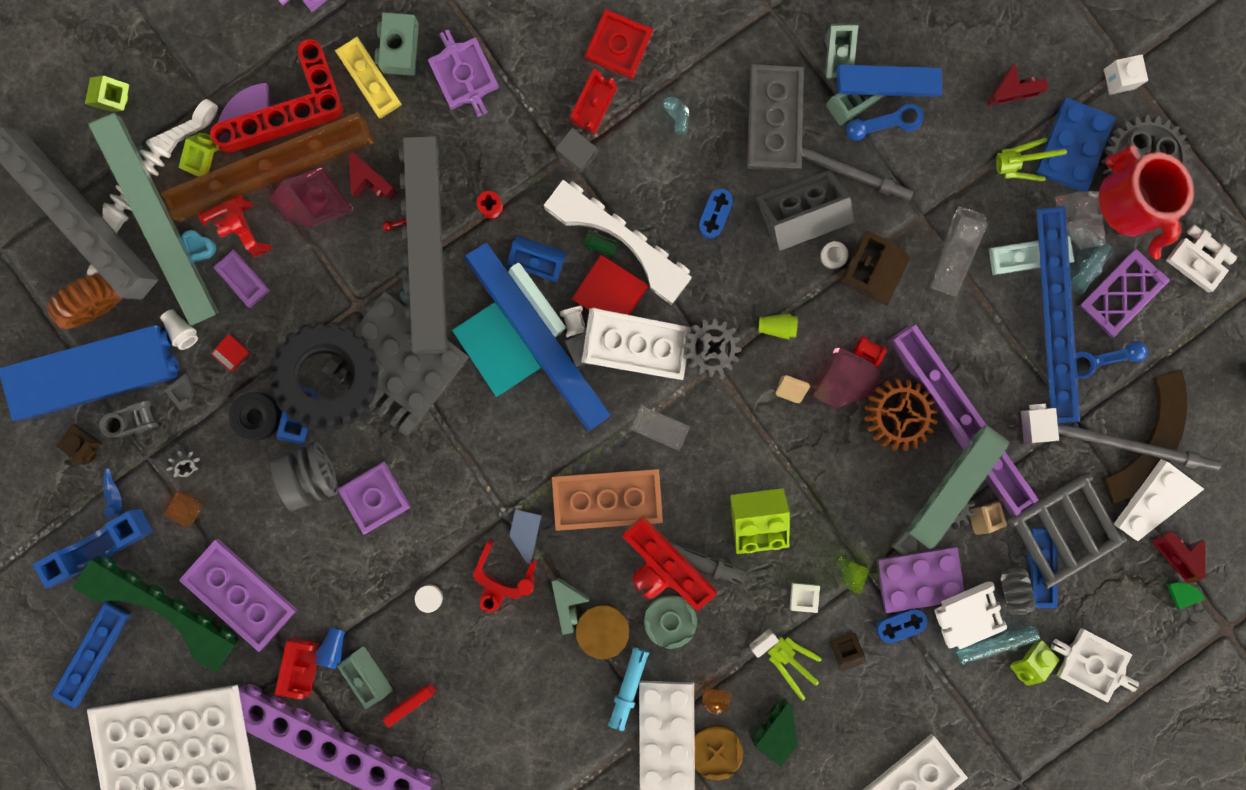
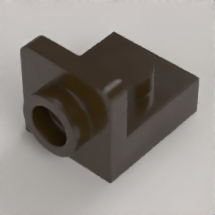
(79, 445)

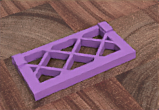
(1120, 271)

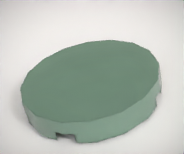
(670, 621)

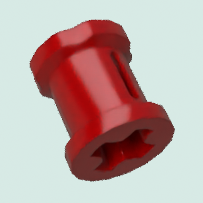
(483, 200)
(870, 350)

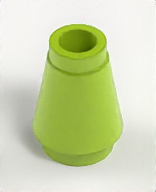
(779, 325)

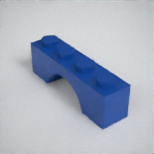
(105, 542)

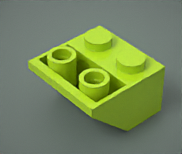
(760, 521)

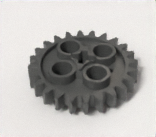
(1143, 131)

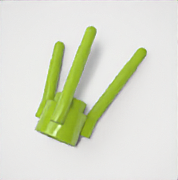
(1010, 160)
(783, 653)

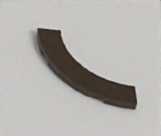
(1167, 433)

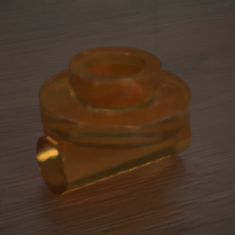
(715, 700)

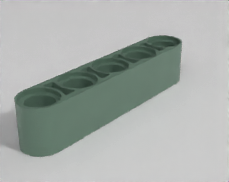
(958, 486)

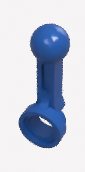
(858, 129)
(1135, 351)

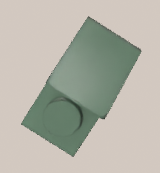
(841, 47)
(565, 596)

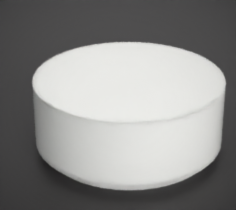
(834, 255)
(428, 598)

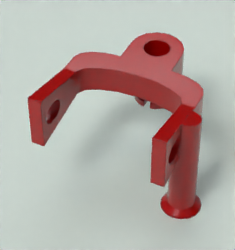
(235, 223)
(499, 590)

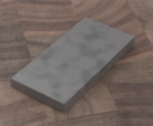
(775, 118)

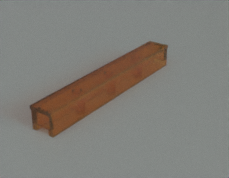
(268, 166)

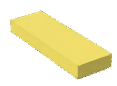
(368, 77)

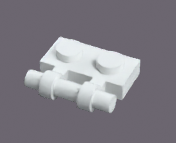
(1197, 264)

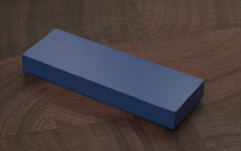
(1043, 597)

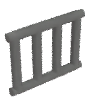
(1094, 553)

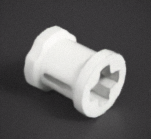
(573, 321)

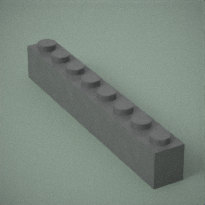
(74, 215)
(424, 246)

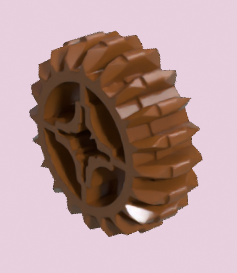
(82, 301)
(923, 418)

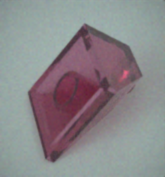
(310, 199)

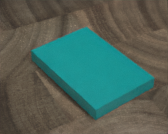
(496, 349)

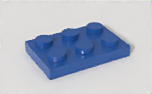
(1084, 135)

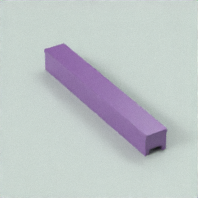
(959, 414)

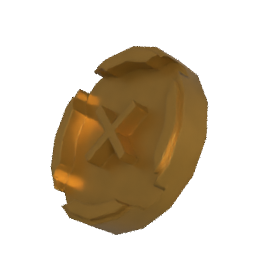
(602, 631)
(717, 752)

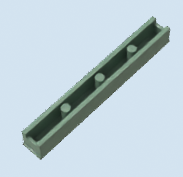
(153, 218)

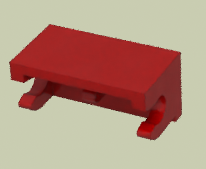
(593, 102)
(297, 668)

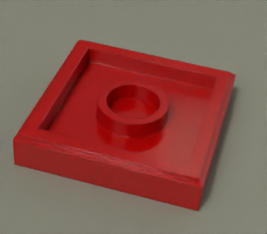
(618, 44)

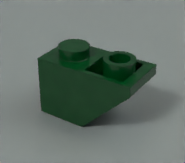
(778, 735)

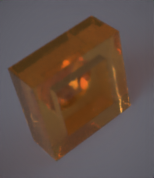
(183, 509)

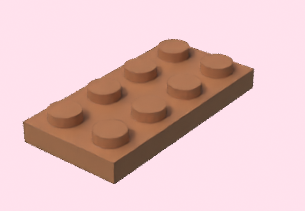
(606, 499)

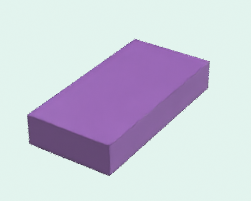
(241, 278)

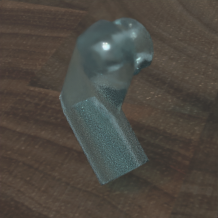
(679, 113)

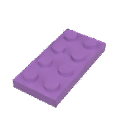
(238, 595)

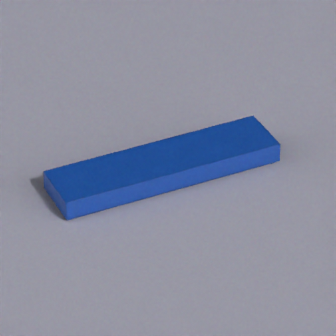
(889, 80)
(91, 654)

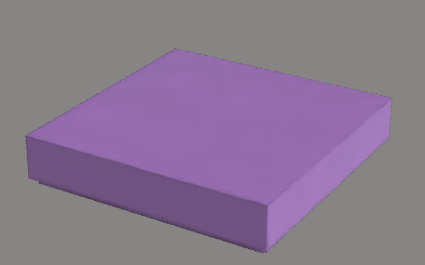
(374, 498)

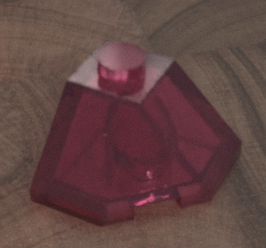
(846, 379)

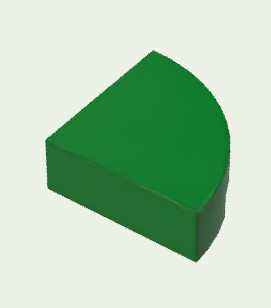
(1184, 594)

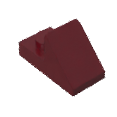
(1011, 89)
(362, 175)
(1187, 561)

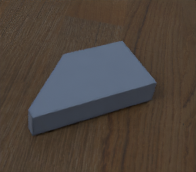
(525, 532)

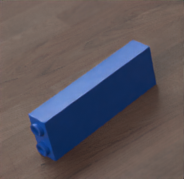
(89, 373)

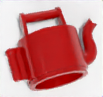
(1146, 196)

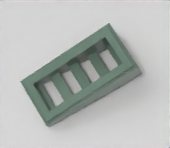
(844, 111)

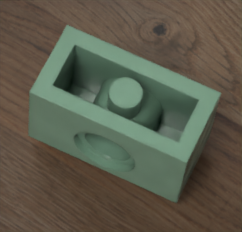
(403, 59)

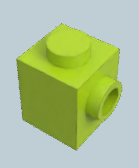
(107, 93)

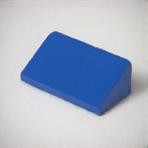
(537, 258)

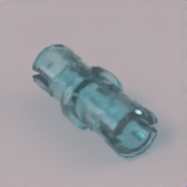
(1091, 268)

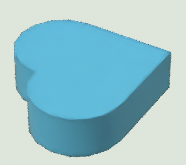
(198, 246)

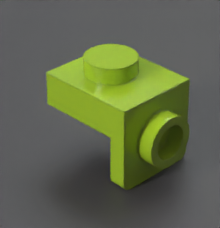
(1036, 664)

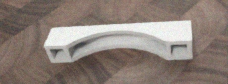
(575, 209)

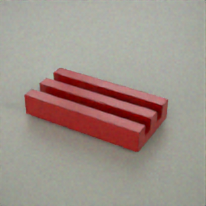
(409, 704)

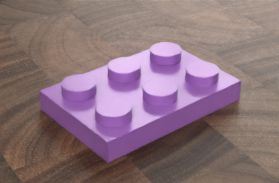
(919, 578)

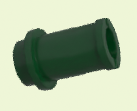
(600, 243)

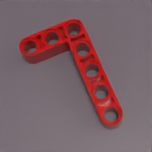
(288, 110)

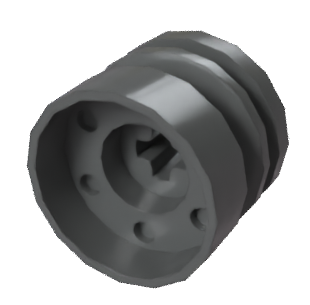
(302, 477)

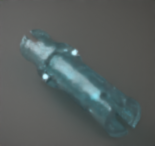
(997, 645)

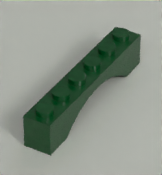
(107, 582)

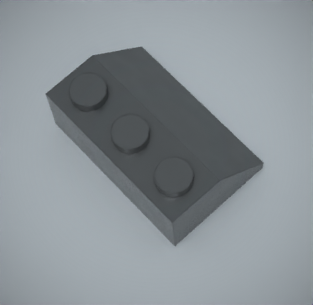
(805, 209)

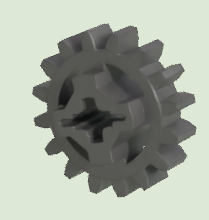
(704, 339)

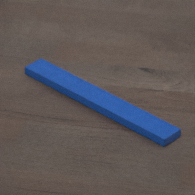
(1058, 313)
(537, 336)

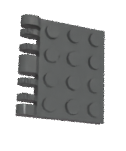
(403, 376)

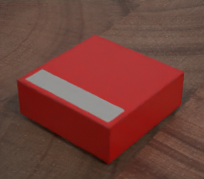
(230, 353)

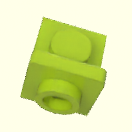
(198, 154)

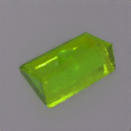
(853, 575)

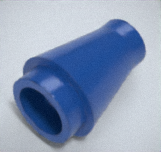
(330, 649)

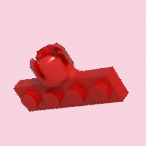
(665, 567)

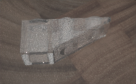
(959, 250)

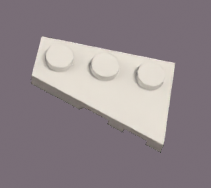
(1156, 500)

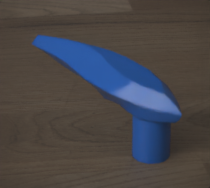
(111, 496)

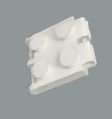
(969, 617)

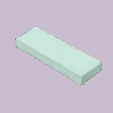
(1018, 257)
(537, 299)

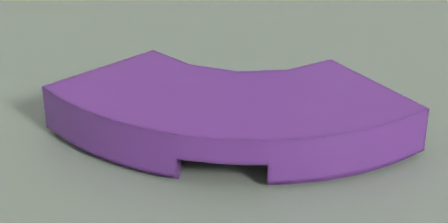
(245, 102)

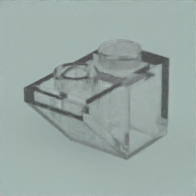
(1083, 218)

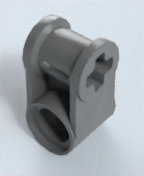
(133, 420)

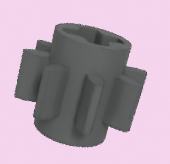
(181, 460)

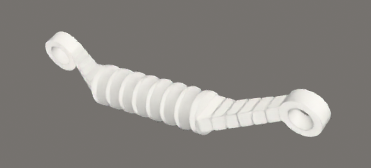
(160, 146)

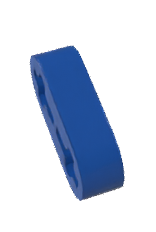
(721, 215)
(903, 631)

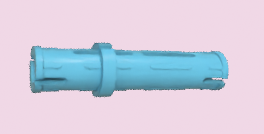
(628, 689)

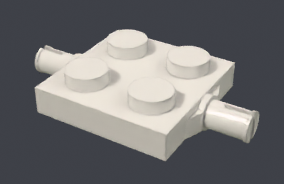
(1094, 665)

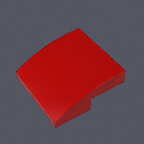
(610, 288)

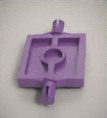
(463, 73)

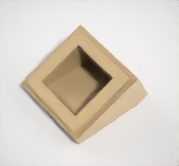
(792, 389)
(988, 518)

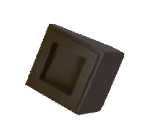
(848, 651)

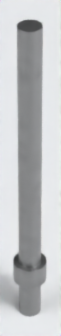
(885, 186)
(1189, 459)

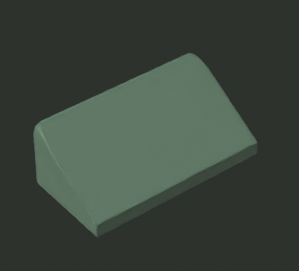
(364, 677)

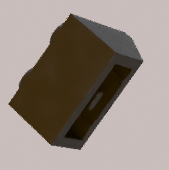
(875, 268)

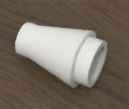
(179, 331)

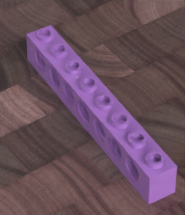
(315, 750)

